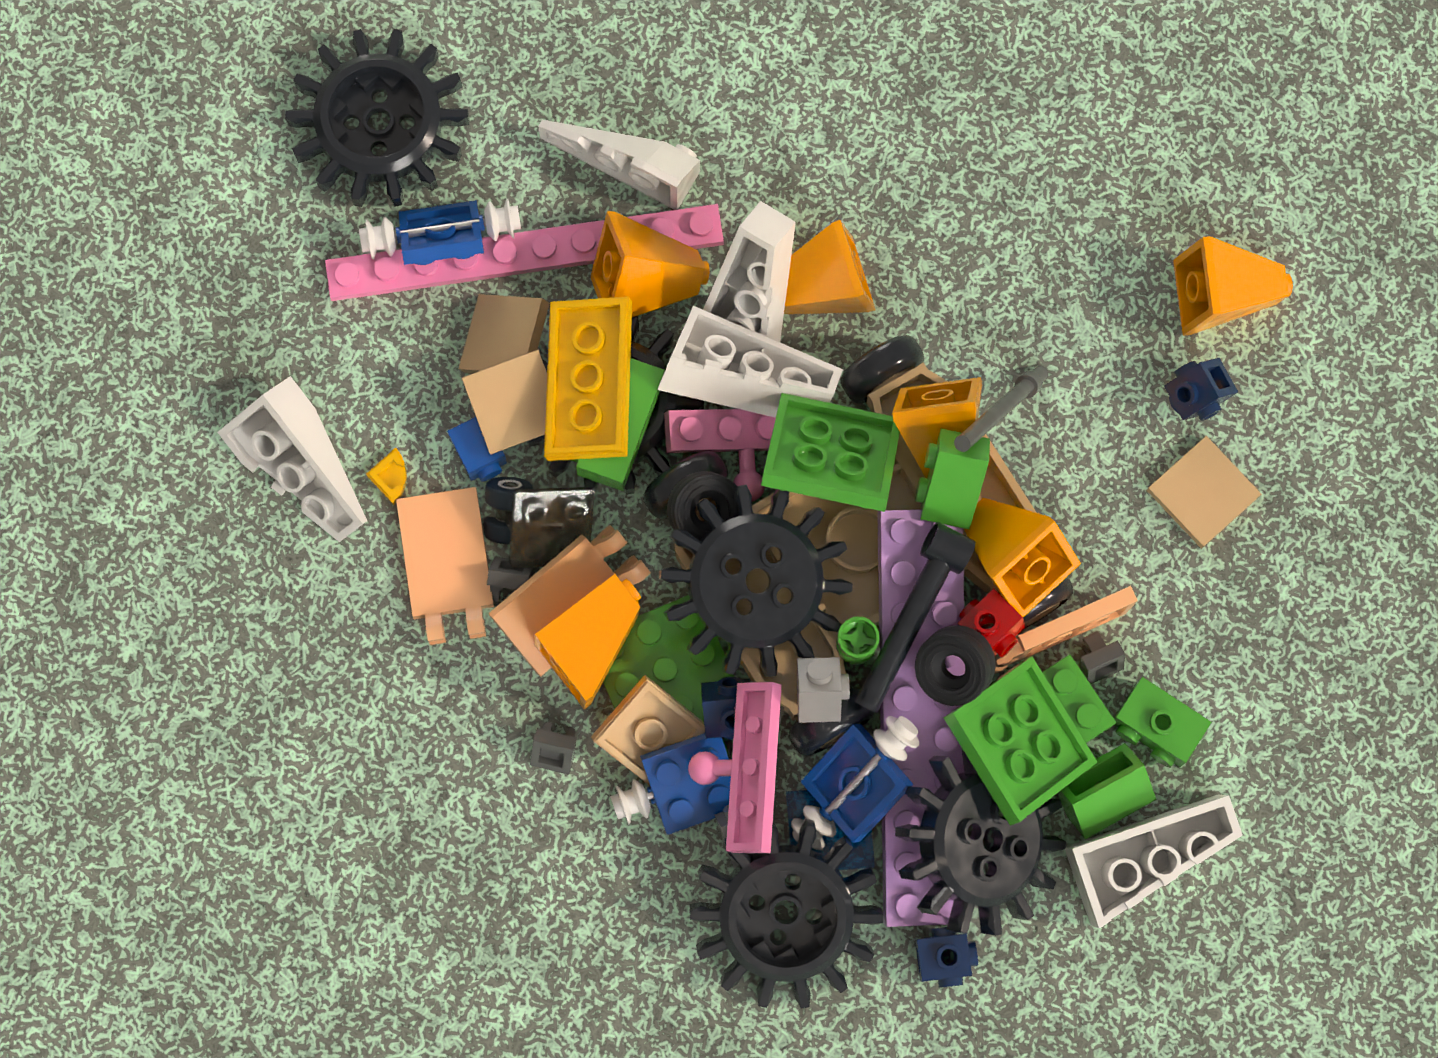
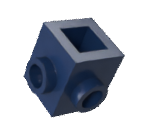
(1200, 389)
(720, 706)
(929, 957)

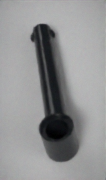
(945, 552)

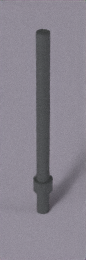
(1025, 387)

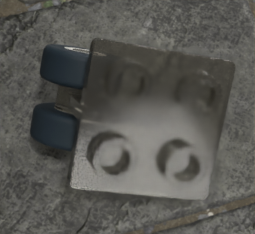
(536, 521)

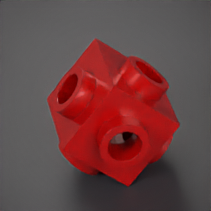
(995, 613)

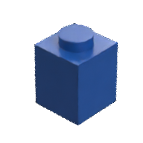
(474, 453)

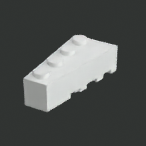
(756, 273)
(742, 368)
(1139, 858)

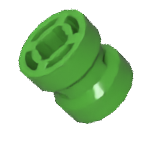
(859, 633)

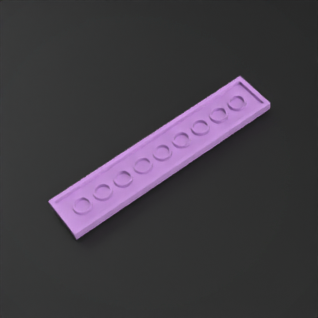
(899, 566)

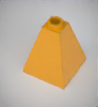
(645, 266)
(828, 276)
(1225, 283)
(928, 408)
(1020, 552)

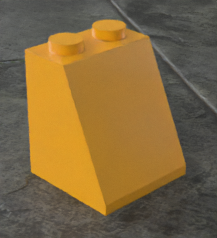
(589, 636)

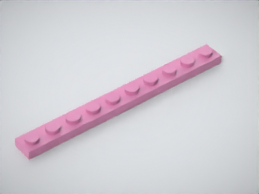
(510, 256)

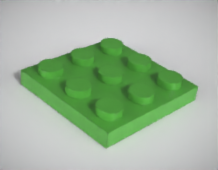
(831, 452)
(661, 653)
(1021, 741)

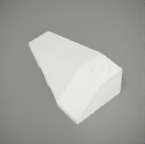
(640, 162)
(292, 446)

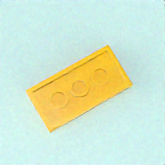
(588, 379)

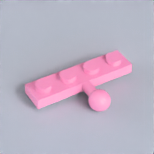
(722, 432)
(750, 768)

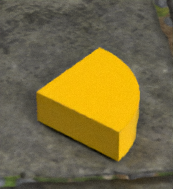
(389, 475)

